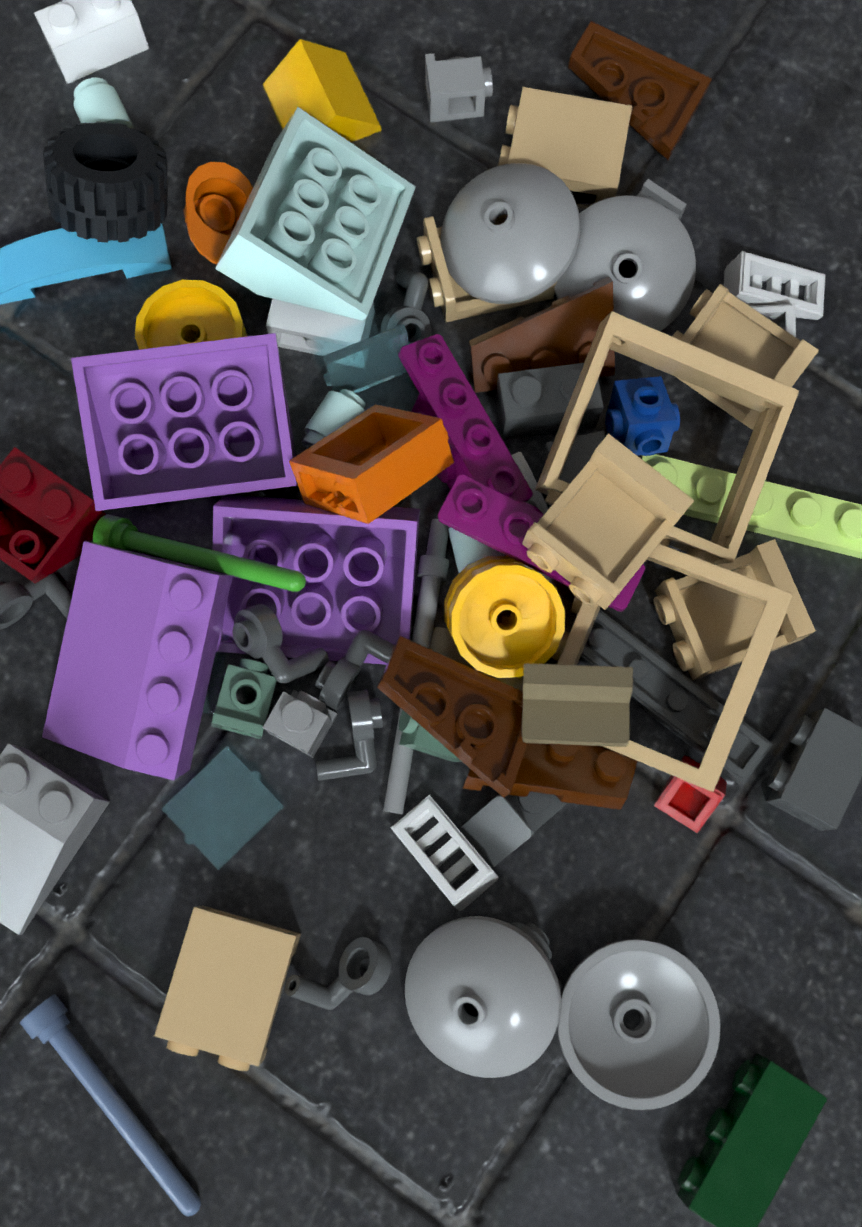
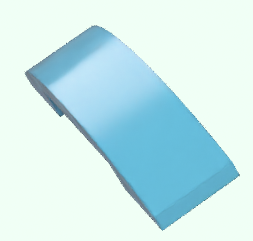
(64, 257)

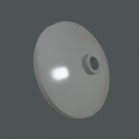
(651, 239)
(524, 252)
(498, 973)
(668, 1048)

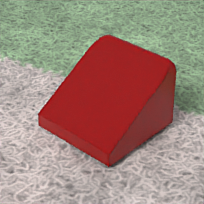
(689, 802)

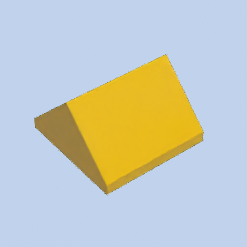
(324, 87)

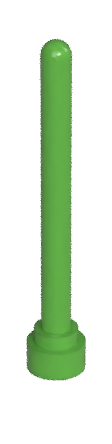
(122, 534)

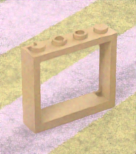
(704, 370)
(775, 608)

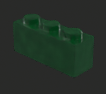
(750, 1145)

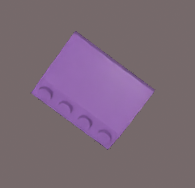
(185, 421)
(353, 571)
(136, 660)

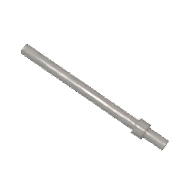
(433, 571)

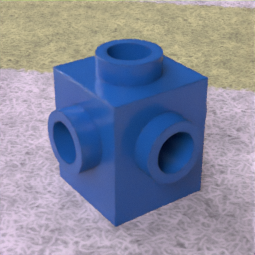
(642, 415)

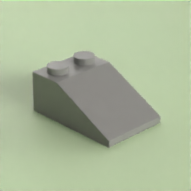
(41, 830)

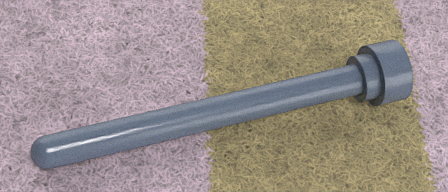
(50, 1024)

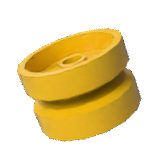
(187, 314)
(524, 637)

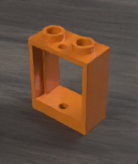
(372, 462)

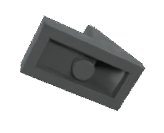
(508, 823)

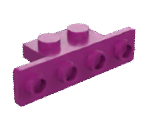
(472, 436)
(503, 526)

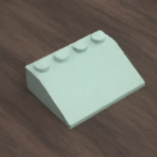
(317, 222)

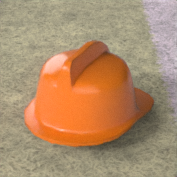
(213, 206)

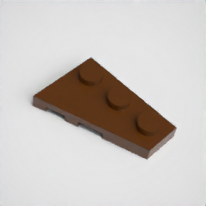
(627, 73)
(544, 339)
(461, 709)
(571, 773)

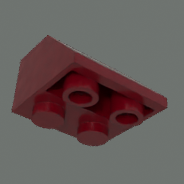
(41, 518)

